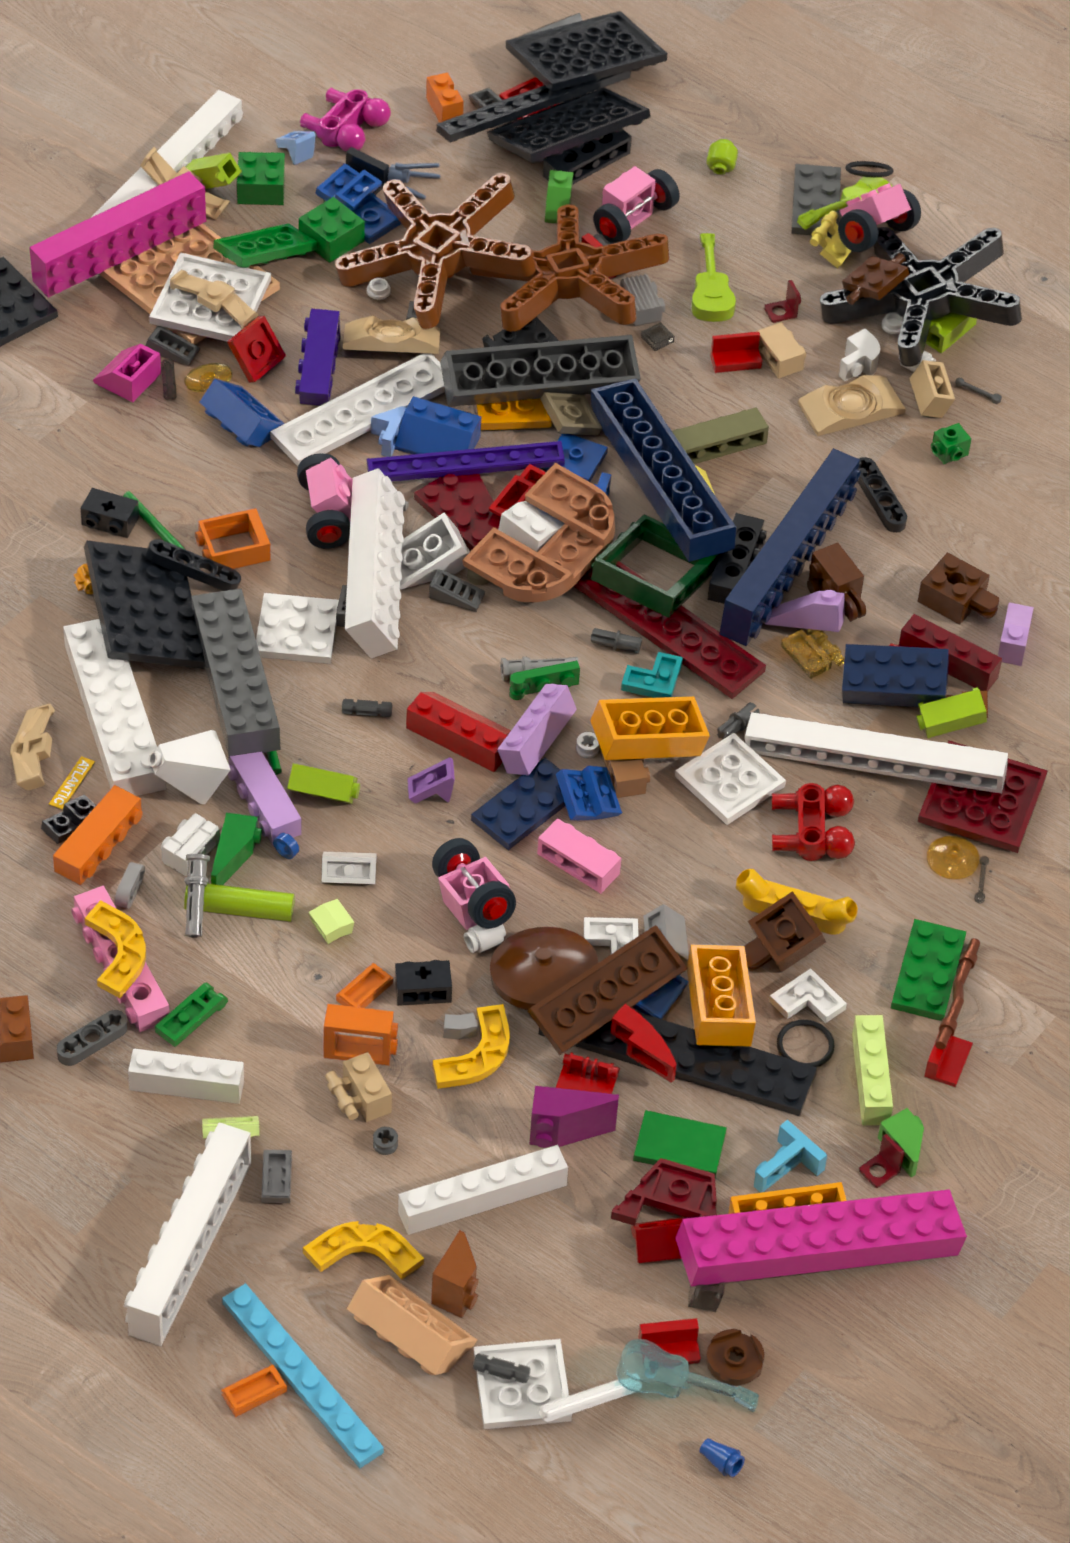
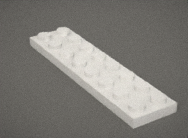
(352, 412)

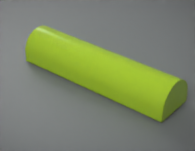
(247, 902)

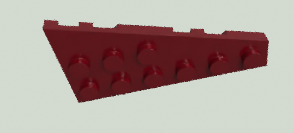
(464, 502)

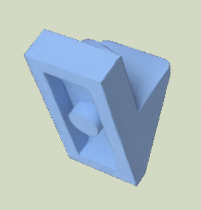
(299, 144)
(387, 427)

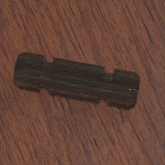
(168, 379)

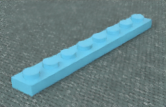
(303, 1376)

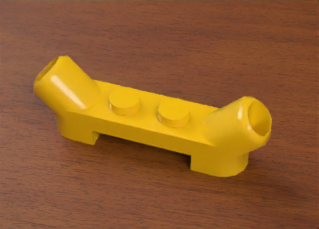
(827, 913)

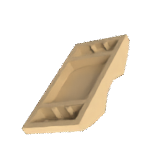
(390, 336)
(850, 405)

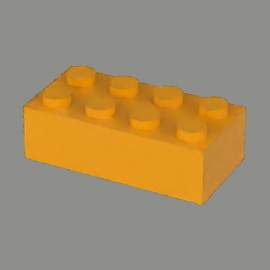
(649, 728)
(720, 995)

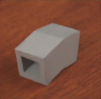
(460, 1026)

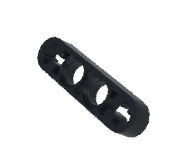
(884, 493)
(159, 552)

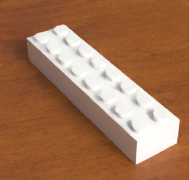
(374, 563)
(113, 710)
(188, 1234)

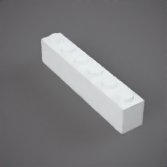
(482, 1189)

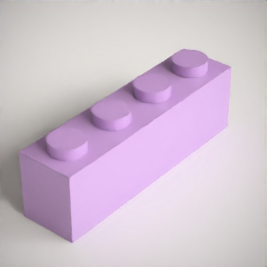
(537, 729)
(264, 795)

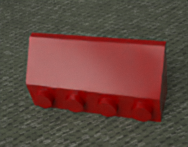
(456, 729)

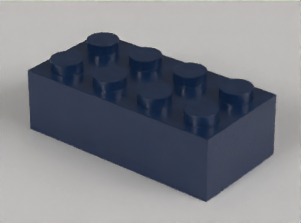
(894, 675)

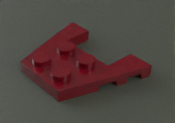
(672, 1189)

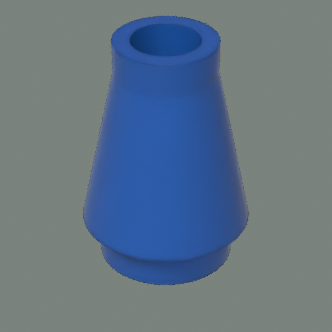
(724, 1458)

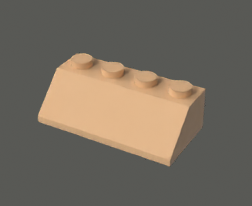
(410, 1324)

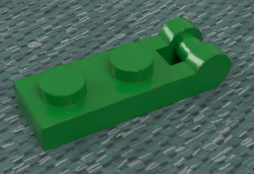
(535, 679)
(190, 1014)

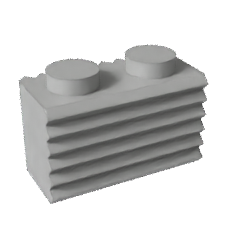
(647, 304)

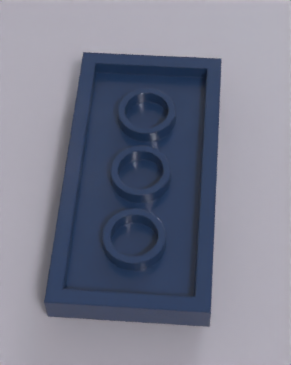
(521, 806)

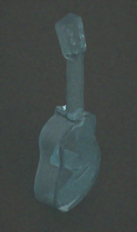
(650, 1369)

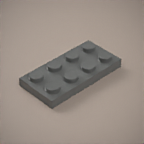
(814, 189)

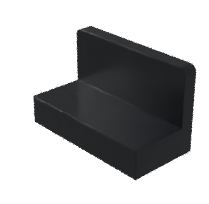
(360, 161)

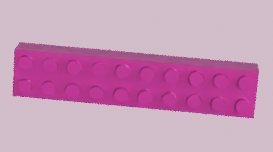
(820, 1237)

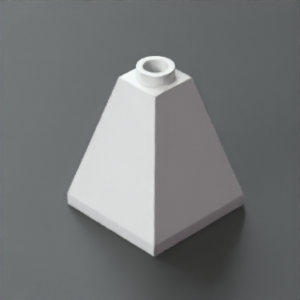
(192, 764)

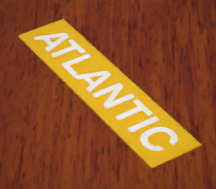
(71, 782)

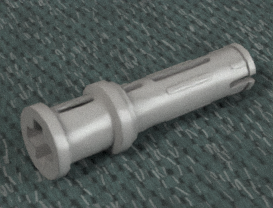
(509, 667)
(196, 883)

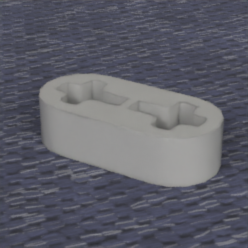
(129, 885)

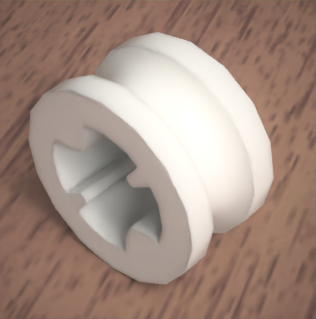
(585, 751)

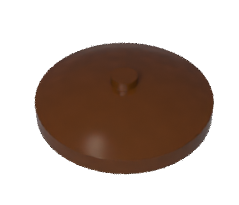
(538, 963)

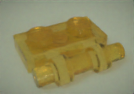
(808, 655)

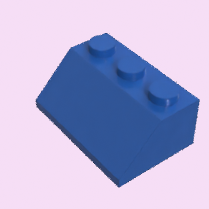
(240, 413)
(436, 428)

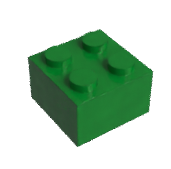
(261, 178)
(333, 228)

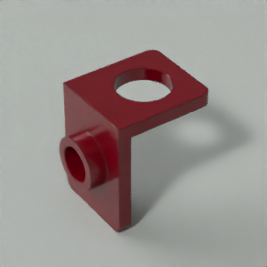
(790, 305)
(889, 1157)

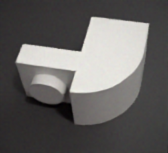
(861, 355)

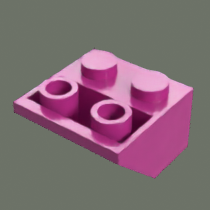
(130, 372)

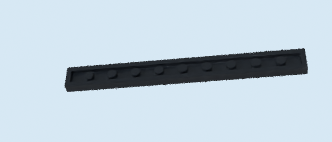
(517, 107)

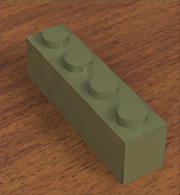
(723, 435)

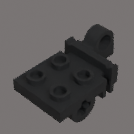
(532, 332)

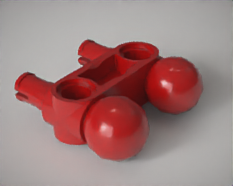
(811, 839)

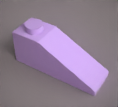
(814, 611)
(1015, 633)

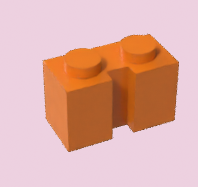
(443, 98)

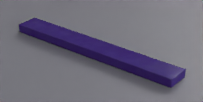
(469, 461)

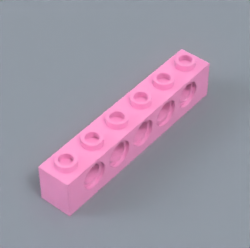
(144, 1012)

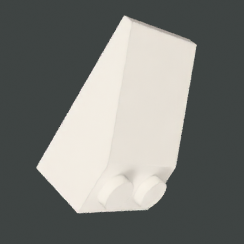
(529, 525)
(432, 548)

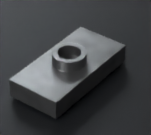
(276, 1176)

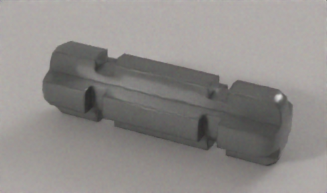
(367, 707)
(501, 1368)

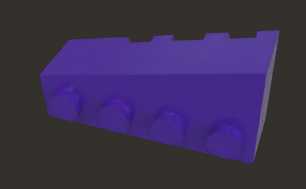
(320, 356)

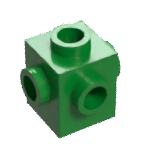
(951, 443)

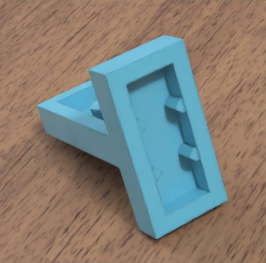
(795, 1149)

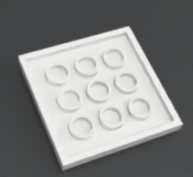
(182, 311)

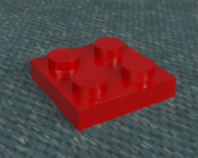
(256, 349)

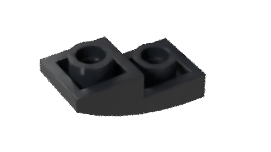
(65, 823)

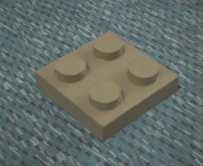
(571, 413)

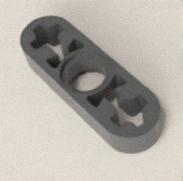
(87, 1048)

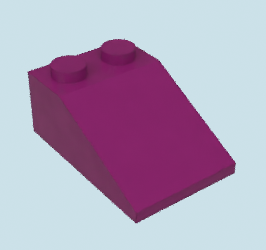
(570, 1116)

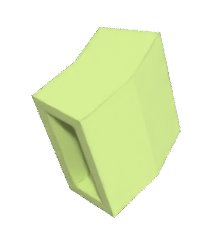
(332, 920)

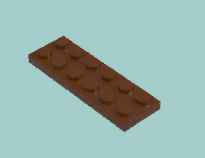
(602, 990)

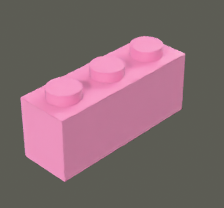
(579, 855)

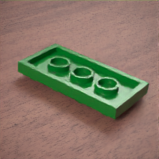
(265, 245)
(928, 970)

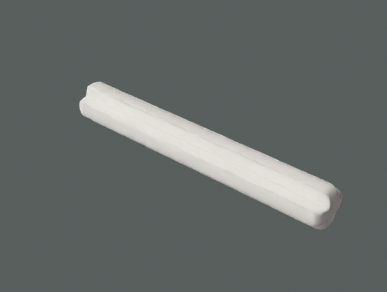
(583, 1400)

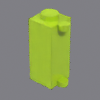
(215, 170)
(948, 330)
(952, 713)
(323, 783)

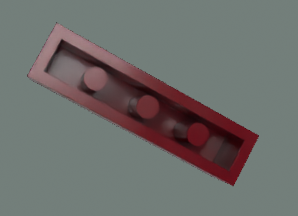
(966, 660)

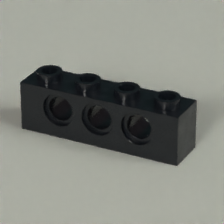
(590, 157)
(734, 563)

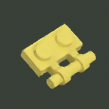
(833, 248)

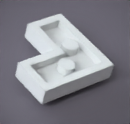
(610, 931)
(808, 991)

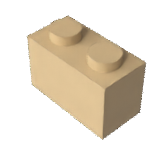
(781, 350)
(932, 389)

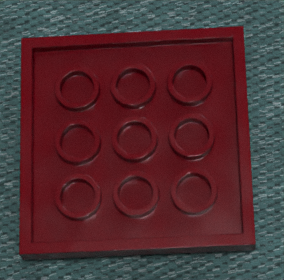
(987, 815)

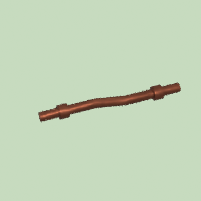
(948, 1024)

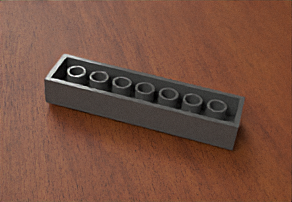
(536, 368)
(236, 673)

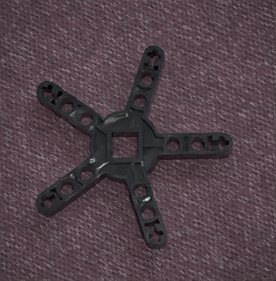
(931, 291)

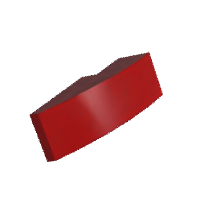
(516, 490)
(643, 1042)

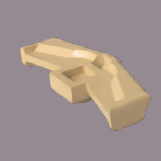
(162, 172)
(215, 296)
(31, 747)

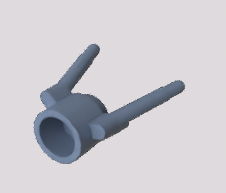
(402, 172)

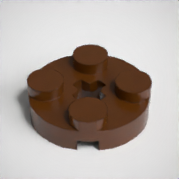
(741, 1344)

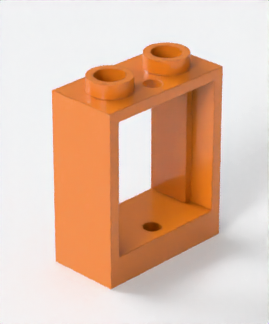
(230, 525)
(362, 1022)

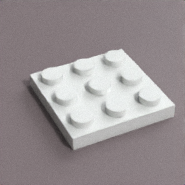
(297, 628)
(730, 778)
(516, 1403)

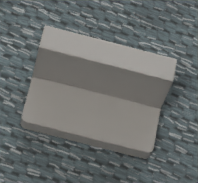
(672, 927)

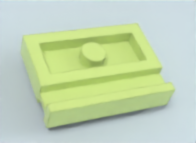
(248, 1124)

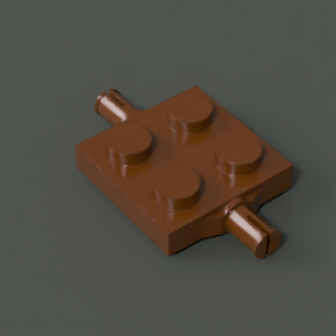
(875, 278)

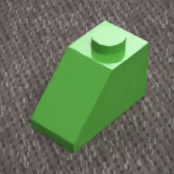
(558, 193)
(907, 1133)

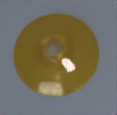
(202, 376)
(949, 864)

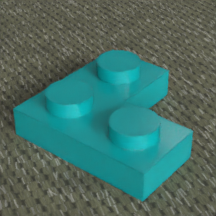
(656, 682)

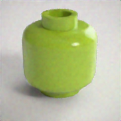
(722, 156)

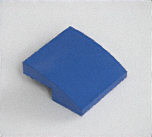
(348, 186)
(588, 793)

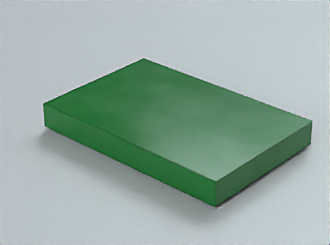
(679, 1141)

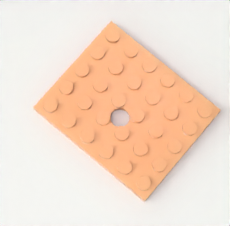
(146, 273)

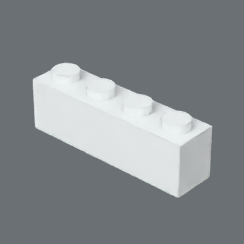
(186, 1076)

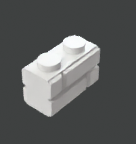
(192, 837)

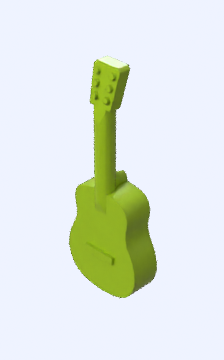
(863, 186)
(712, 296)

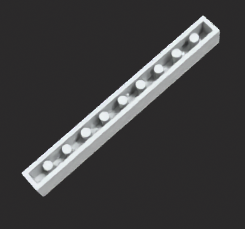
(188, 143)
(877, 752)

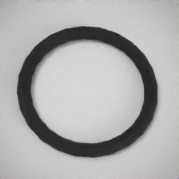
(869, 164)
(811, 1023)

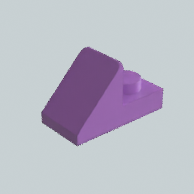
(432, 780)

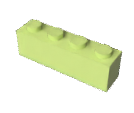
(872, 1069)

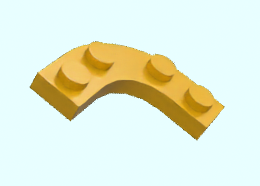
(130, 945)
(483, 1059)
(373, 1239)

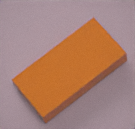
(365, 987)
(254, 1390)

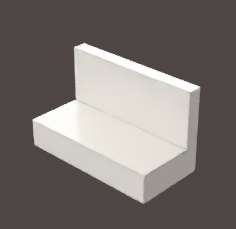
(349, 867)

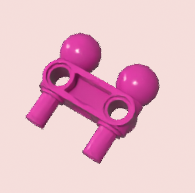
(342, 121)

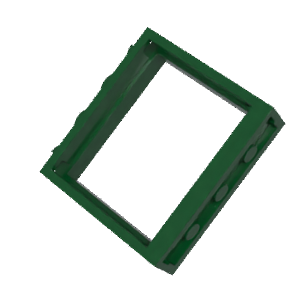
(639, 590)

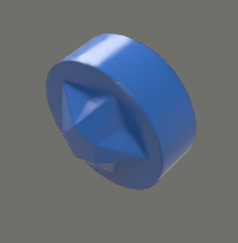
(286, 845)

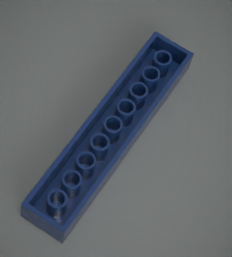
(663, 470)
(790, 547)

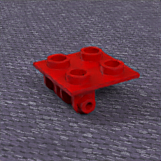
(587, 1074)

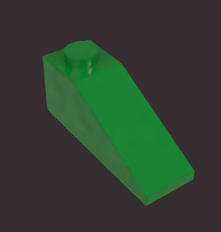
(235, 845)

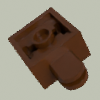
(835, 571)
(957, 590)
(782, 934)

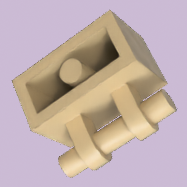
(366, 1087)

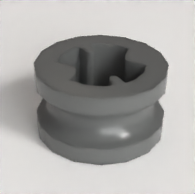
(385, 1132)

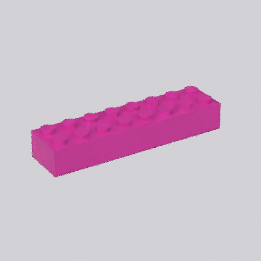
(118, 234)

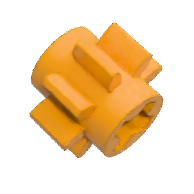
(83, 579)

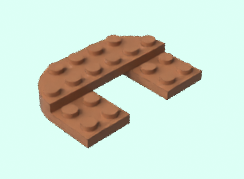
(565, 557)

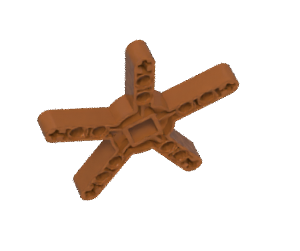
(459, 248)
(581, 271)

